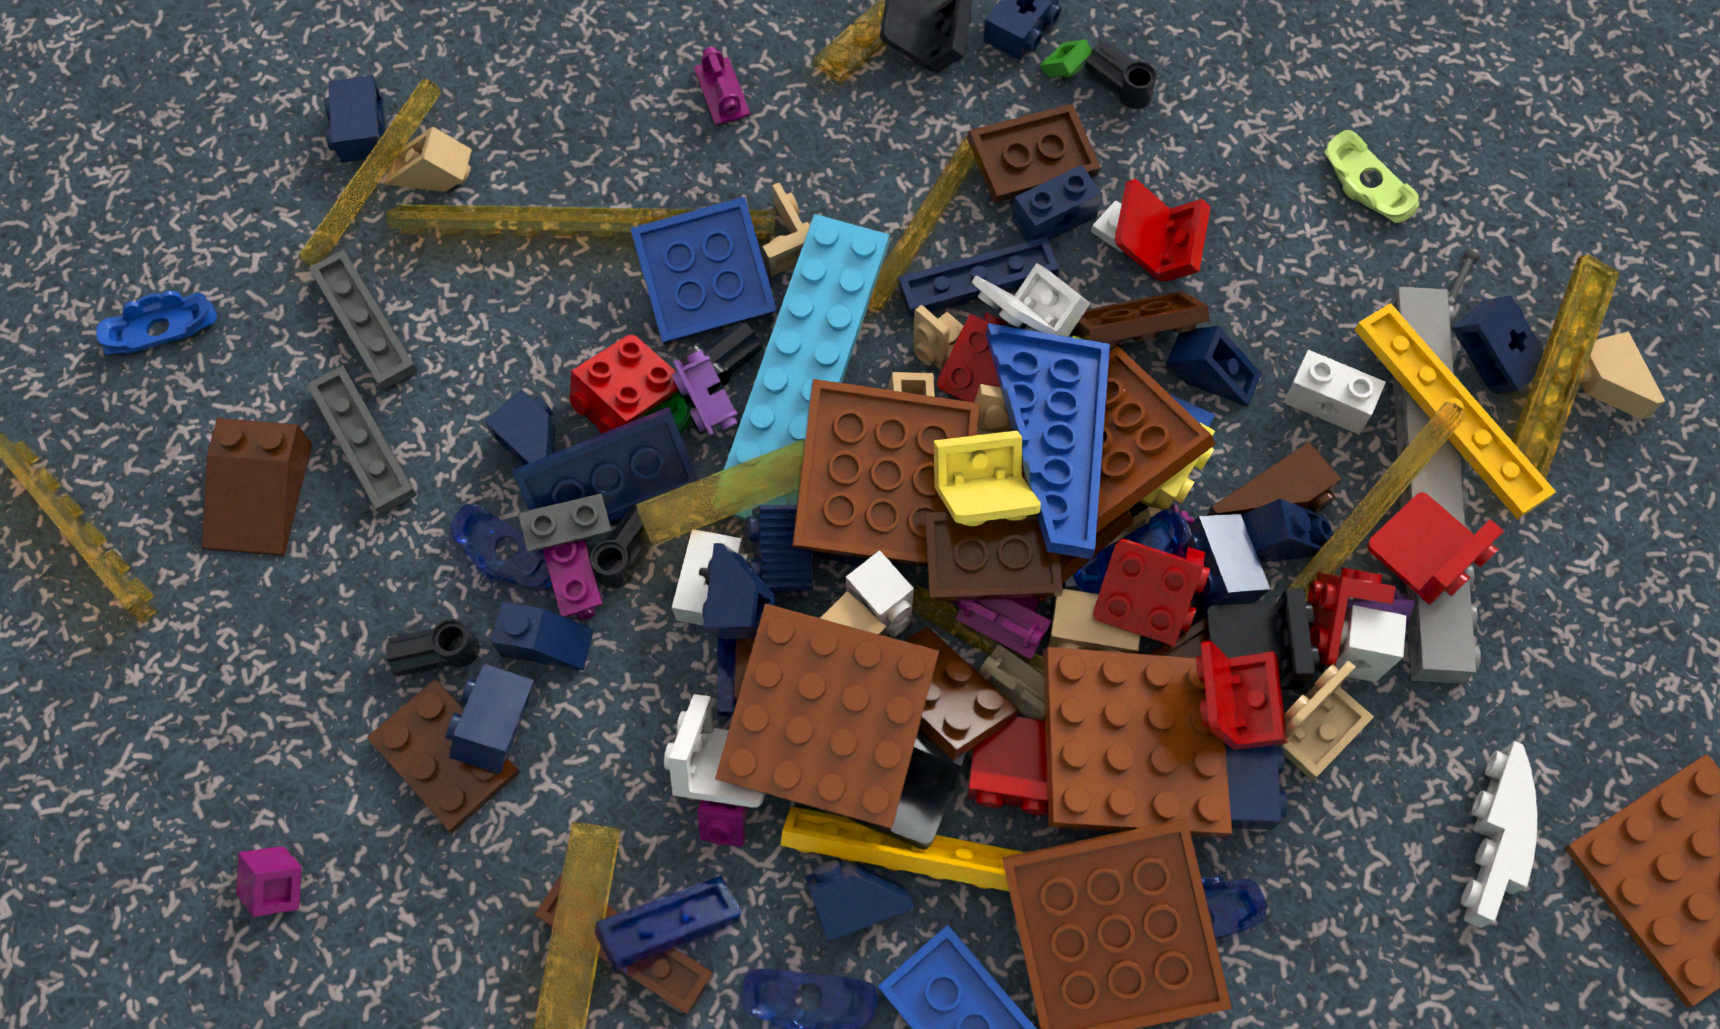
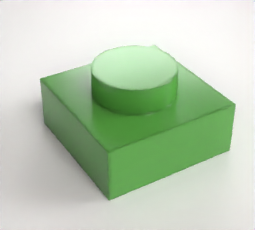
(1067, 59)

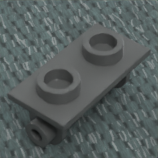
(564, 522)

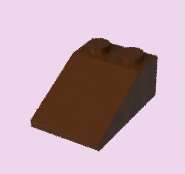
(253, 485)

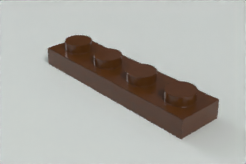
(666, 974)

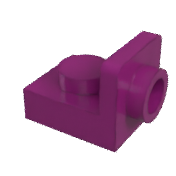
(722, 823)

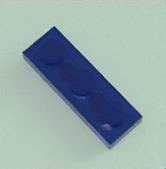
(667, 922)

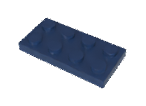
(621, 464)

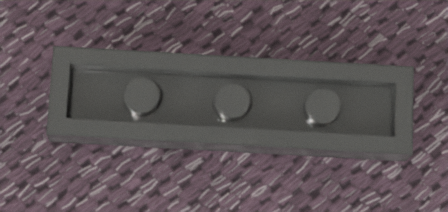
(363, 320)
(361, 440)

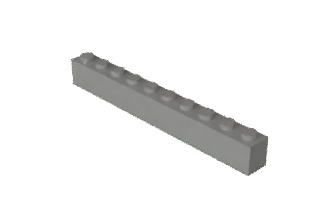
(1439, 632)

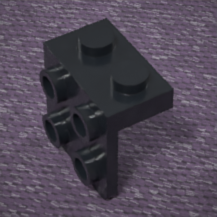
(927, 31)
(1268, 628)
(924, 795)

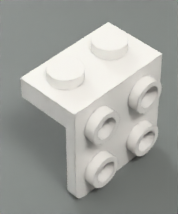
(1040, 302)
(696, 758)

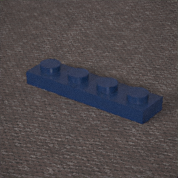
(952, 284)

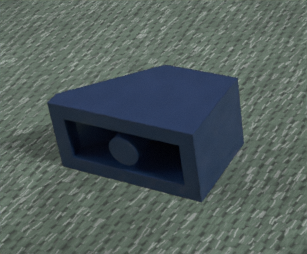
(1214, 364)
(524, 428)
(540, 636)
(853, 897)

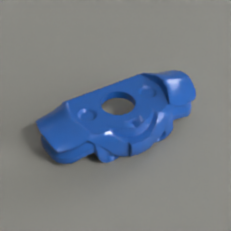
(130, 331)

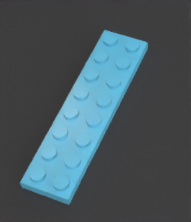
(809, 337)

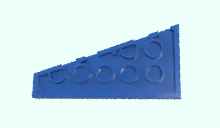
(1058, 406)

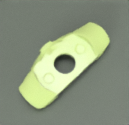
(1350, 159)

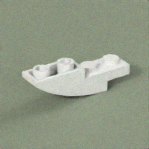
(1510, 819)

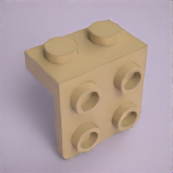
(1323, 722)

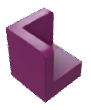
(268, 881)

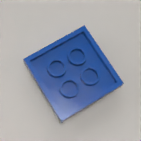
(703, 270)

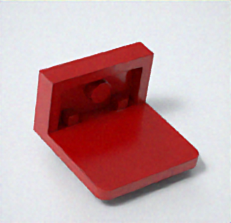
(1161, 238)
(970, 360)
(620, 384)
(1432, 547)
(1150, 590)
(1329, 603)
(1242, 698)
(1012, 768)

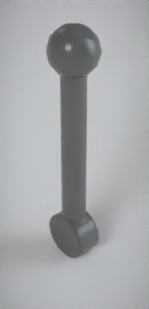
(1471, 255)

